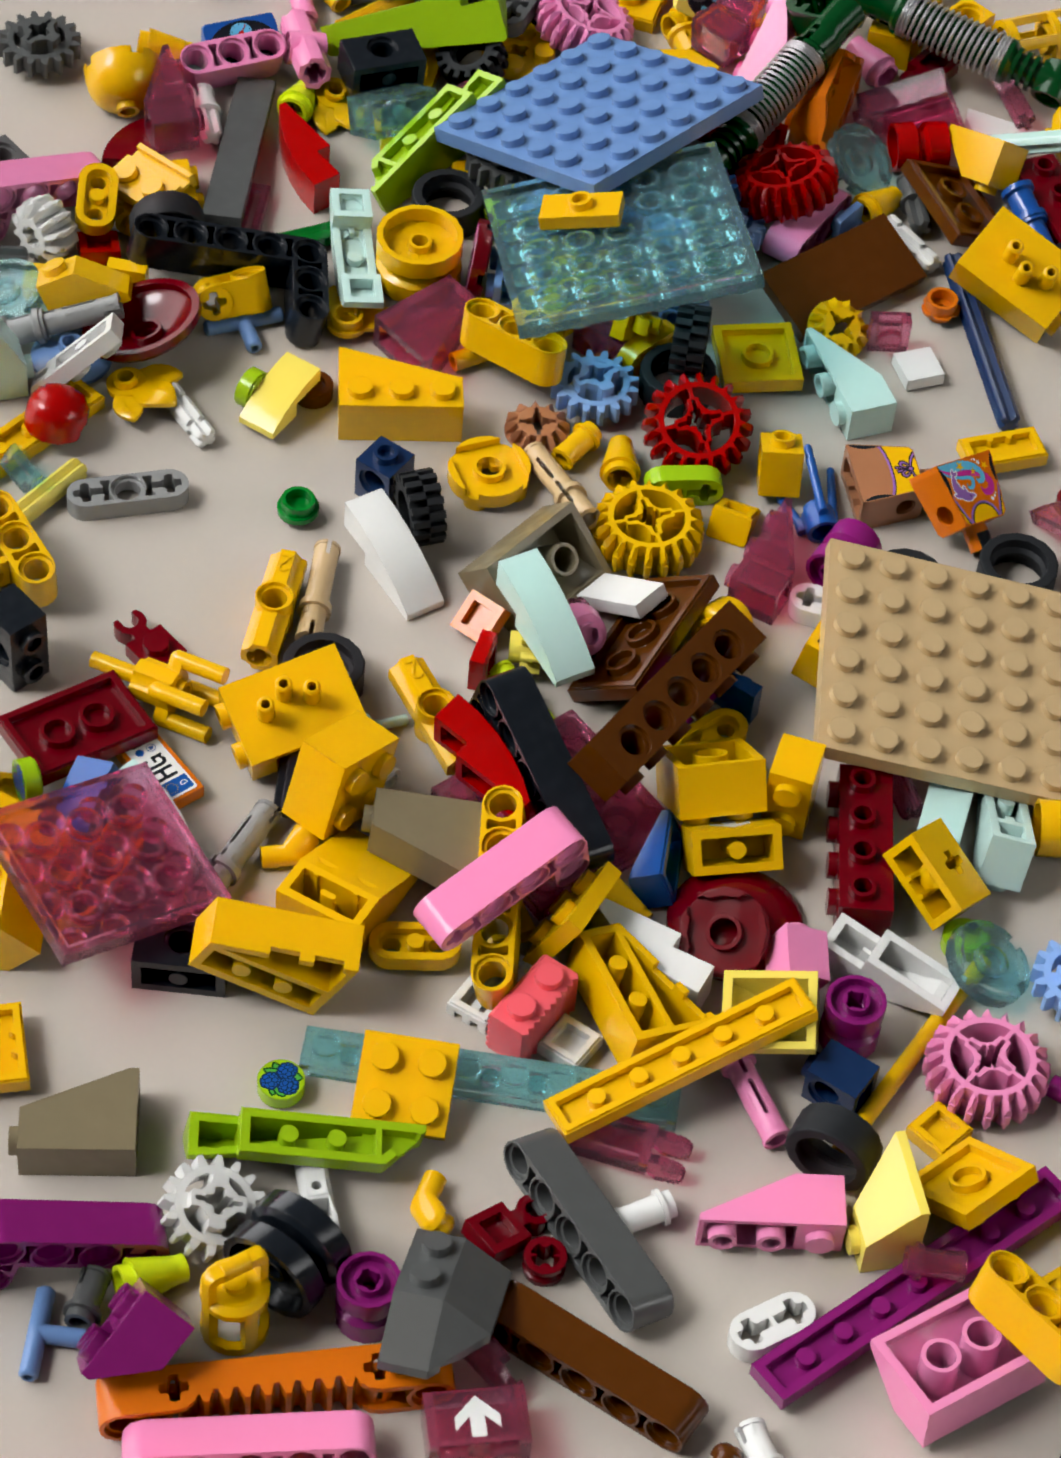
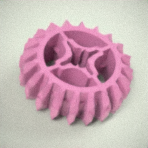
(573, 21)
(993, 1092)

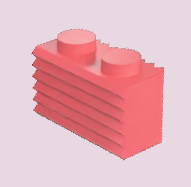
(532, 1008)

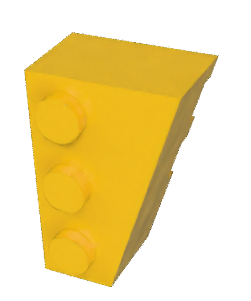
(396, 400)
(277, 951)
(628, 992)

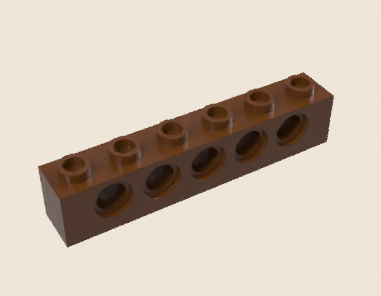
(667, 701)

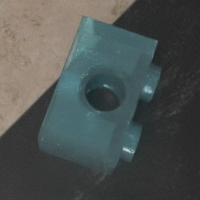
(386, 110)

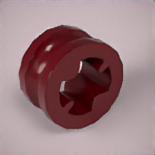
(544, 1274)

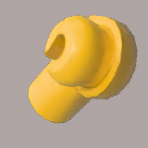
(291, 851)
(427, 1207)

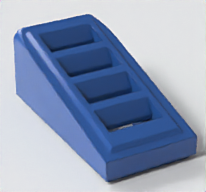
(658, 865)

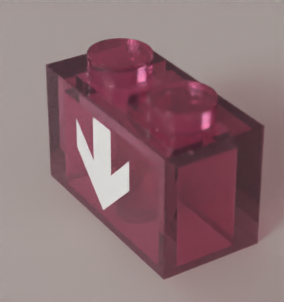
(476, 1423)

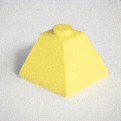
(745, 984)
(888, 1211)

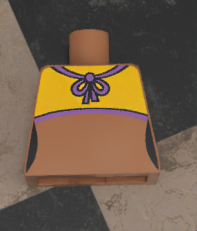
(880, 484)

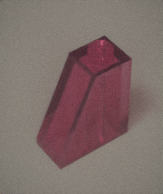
(908, 100)
(424, 325)

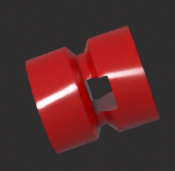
(927, 143)

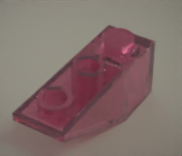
(725, 29)
(169, 108)
(767, 567)

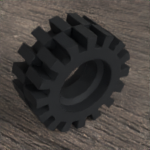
(491, 61)
(690, 340)
(421, 505)

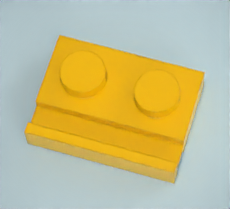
(149, 173)

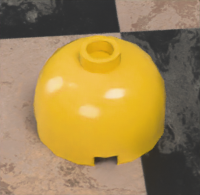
(120, 79)

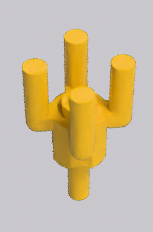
(170, 688)

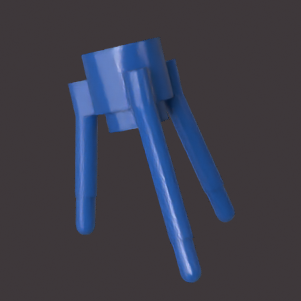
(817, 515)

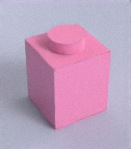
(799, 949)

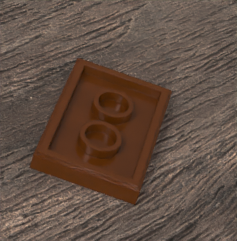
(950, 200)

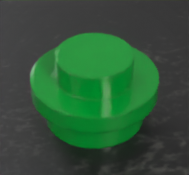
(298, 506)

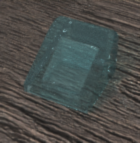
(22, 468)

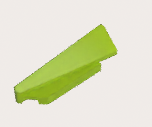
(433, 22)
(415, 146)
(300, 1139)

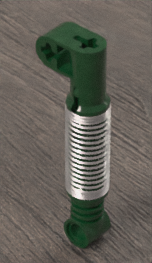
(970, 44)
(803, 60)

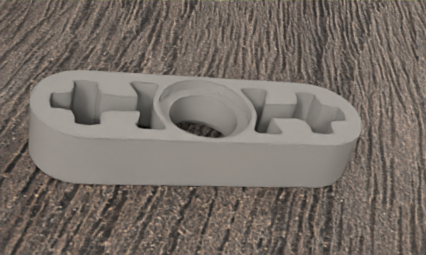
(115, 507)

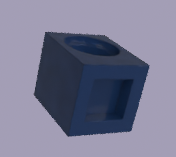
(378, 467)
(839, 1077)

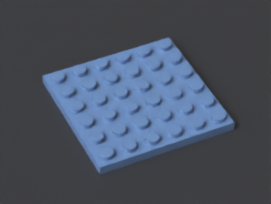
(598, 114)

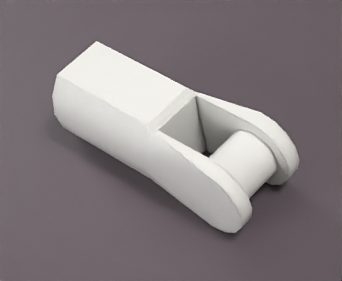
(316, 1186)

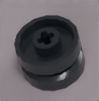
(301, 1249)

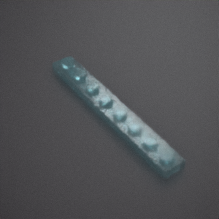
(479, 1075)

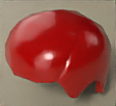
(56, 413)

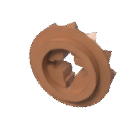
(520, 430)

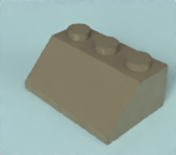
(561, 540)

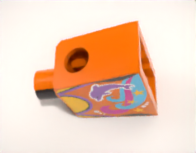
(962, 498)

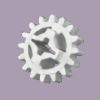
(197, 1221)

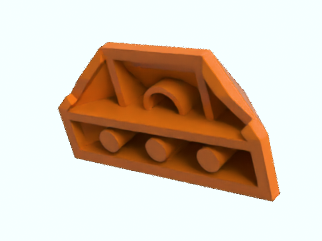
(827, 102)

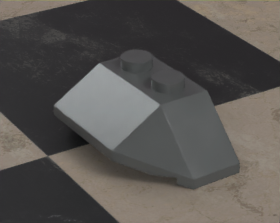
(441, 1305)

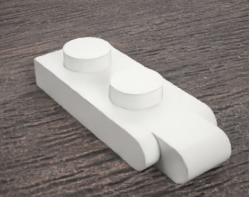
(77, 358)

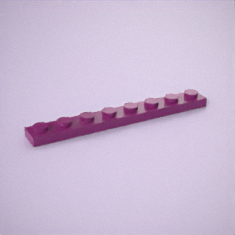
(894, 1298)

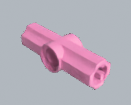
(305, 48)

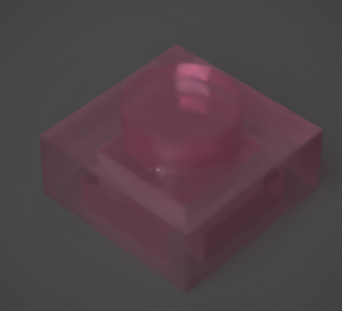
(889, 331)

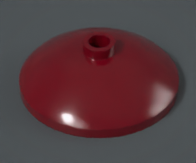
(156, 319)
(770, 894)

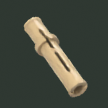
(541, 464)
(315, 607)

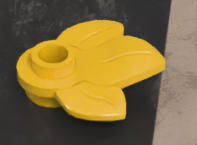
(331, 108)
(349, 322)
(142, 388)

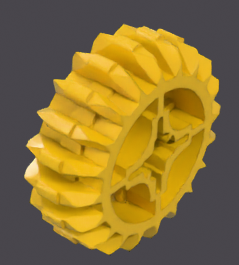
(648, 530)

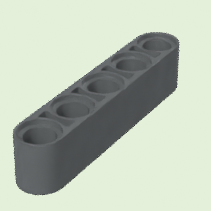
(589, 1229)

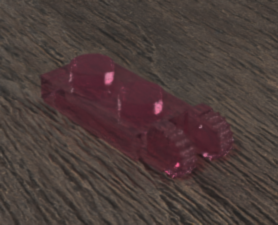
(630, 1144)

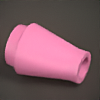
(878, 66)

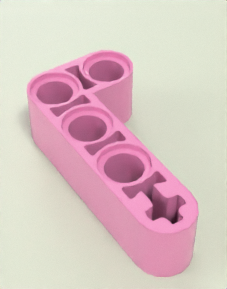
(38, 176)
(503, 876)

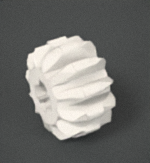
(45, 228)

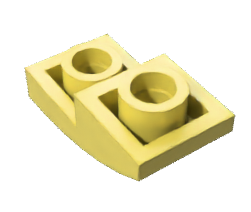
(276, 397)

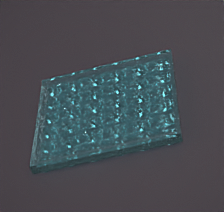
(674, 247)

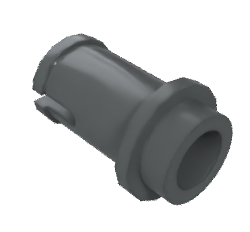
(87, 1297)

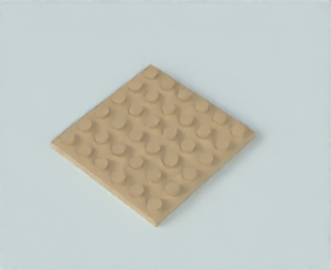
(939, 674)

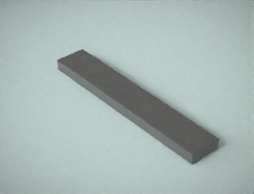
(239, 151)

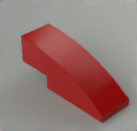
(306, 160)
(479, 751)

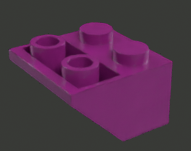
(136, 1336)

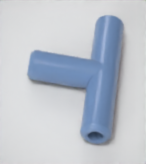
(246, 326)
(42, 1333)

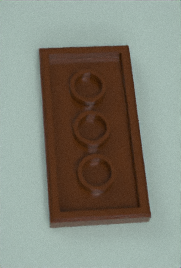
(857, 266)
(641, 647)

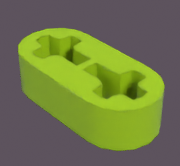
(690, 480)

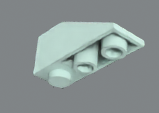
(852, 390)

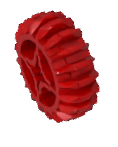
(787, 181)
(726, 416)

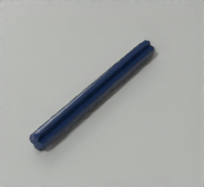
(984, 352)

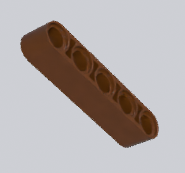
(598, 1368)

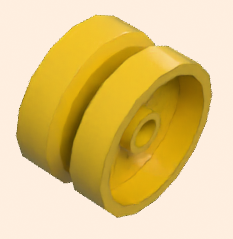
(417, 249)

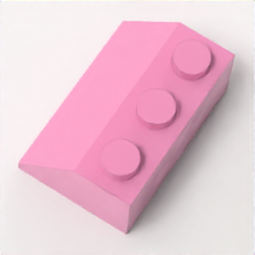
(949, 1368)

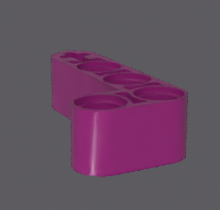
(76, 1234)

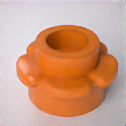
(941, 305)

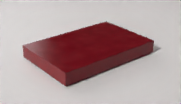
(84, 720)

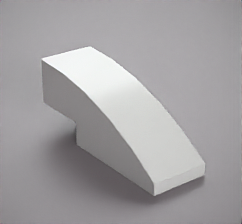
(392, 554)
(664, 946)
(894, 964)

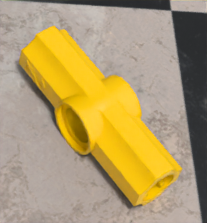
(273, 609)
(423, 701)

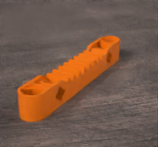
(262, 1384)

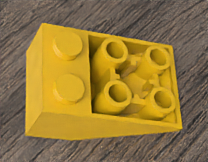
(345, 883)

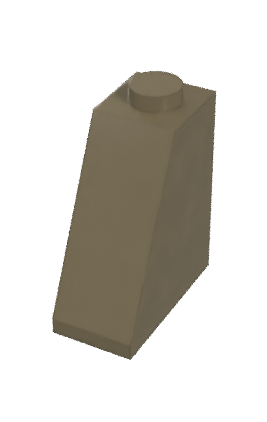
(423, 832)
(81, 1130)

